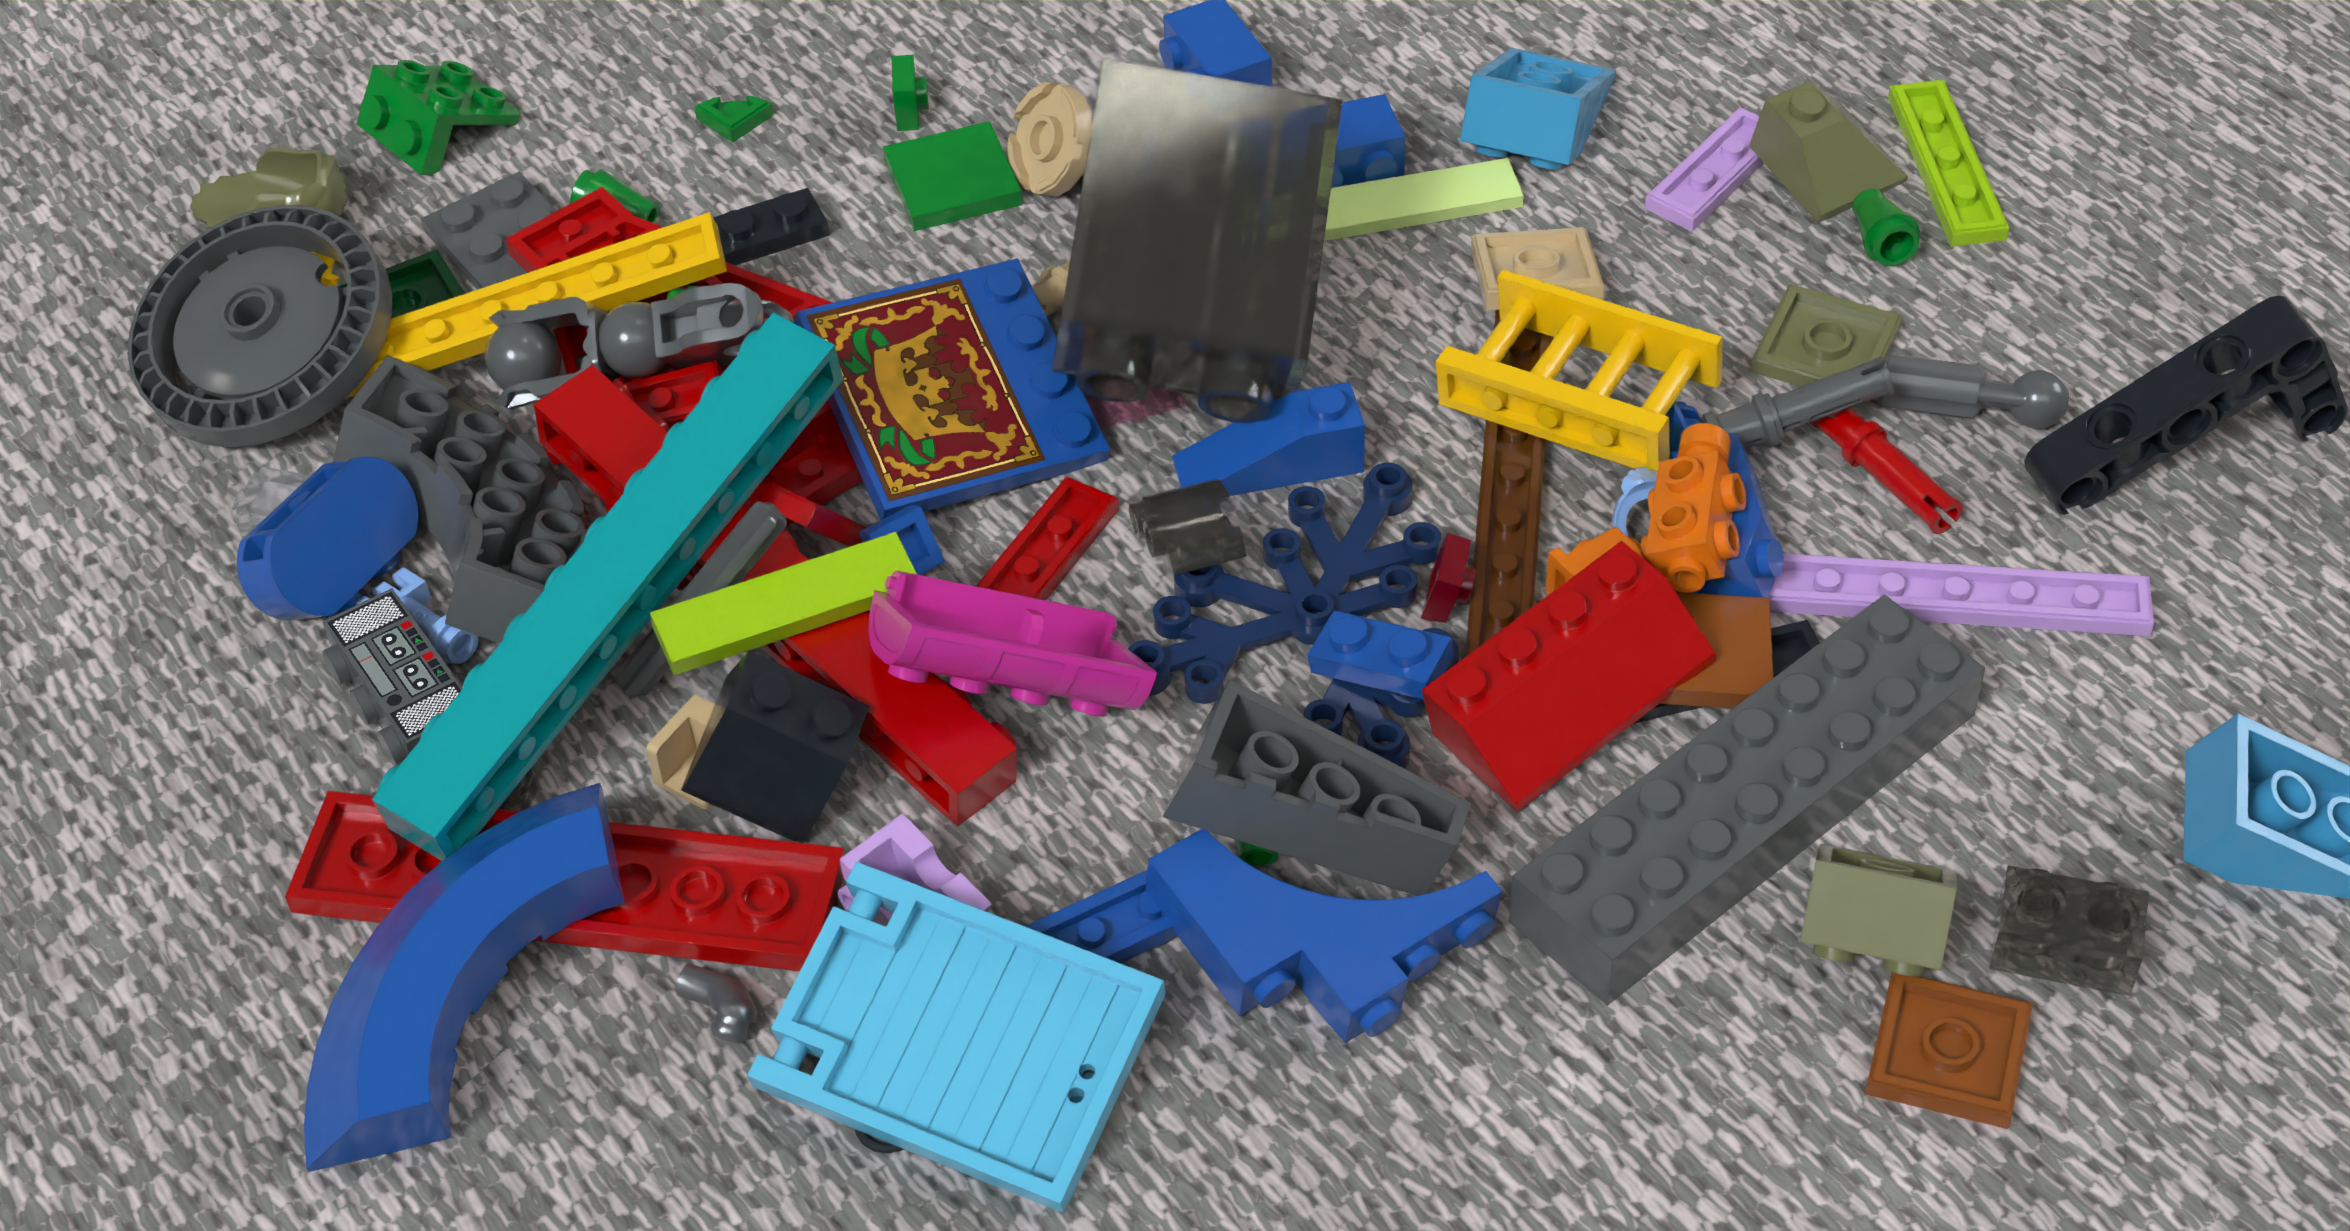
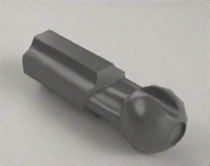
(1963, 390)

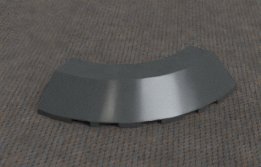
(475, 489)

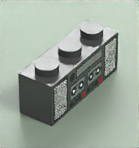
(392, 670)

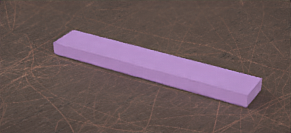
(1967, 594)

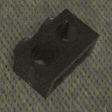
(2069, 930)

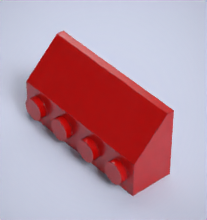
(1567, 676)

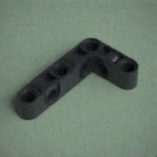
(2189, 397)

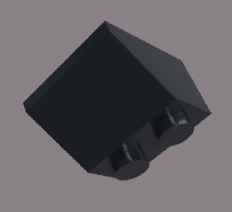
(774, 747)

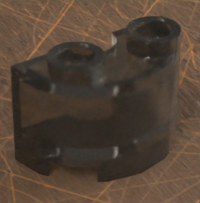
(1188, 526)

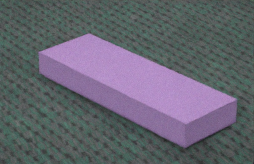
(1708, 173)

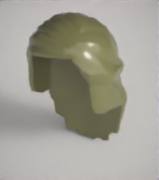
(279, 179)

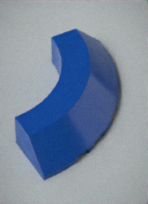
(433, 960)

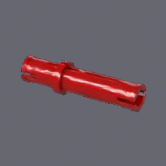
(1868, 446)

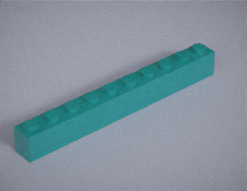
(607, 589)

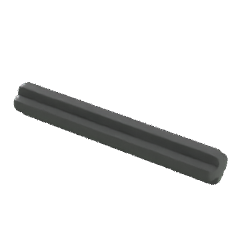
(723, 569)

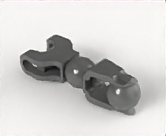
(627, 341)

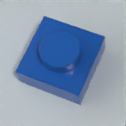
(914, 535)

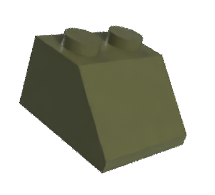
(1879, 910)

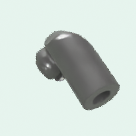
(724, 995)

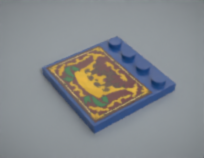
(954, 389)

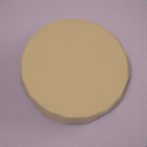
(1050, 139)

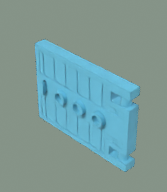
(960, 1036)

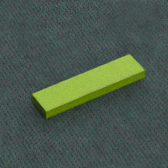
(1948, 163)
(777, 604)

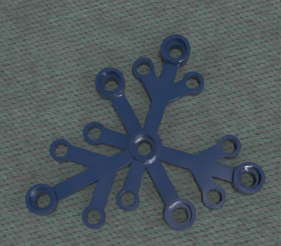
(1214, 646)

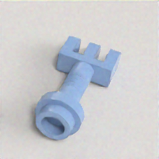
(451, 643)

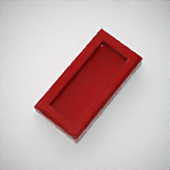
(812, 515)

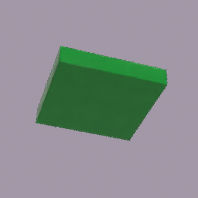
(952, 176)

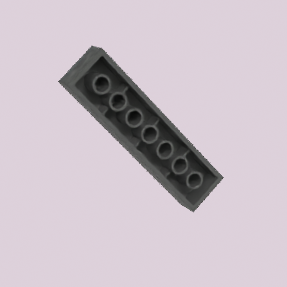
(1743, 798)

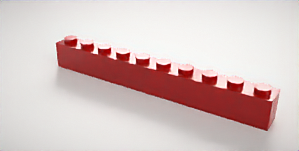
(916, 728)

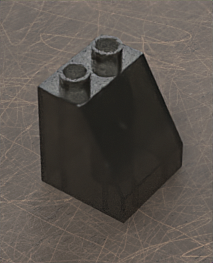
(1197, 240)

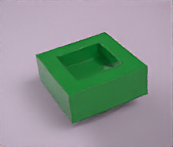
(909, 93)

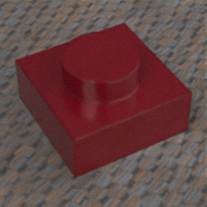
(1449, 579)

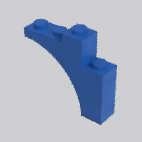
(1342, 952)

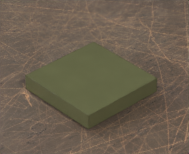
(1822, 336)

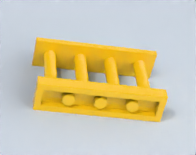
(1566, 413)

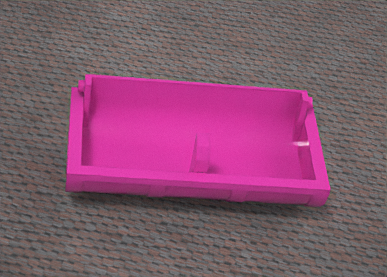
(1005, 641)

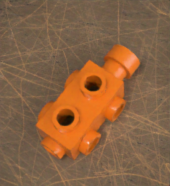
(1693, 510)

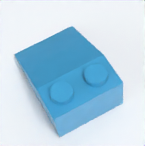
(1534, 107)
(2267, 811)

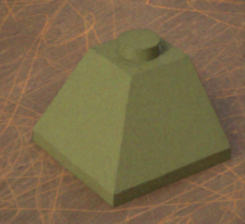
(1820, 151)

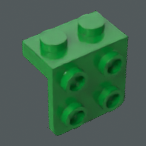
(416, 105)

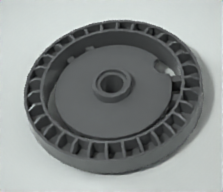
(259, 327)

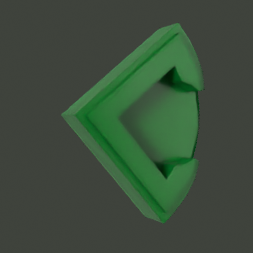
(734, 117)

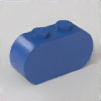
(328, 540)

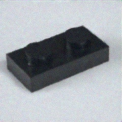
(771, 226)

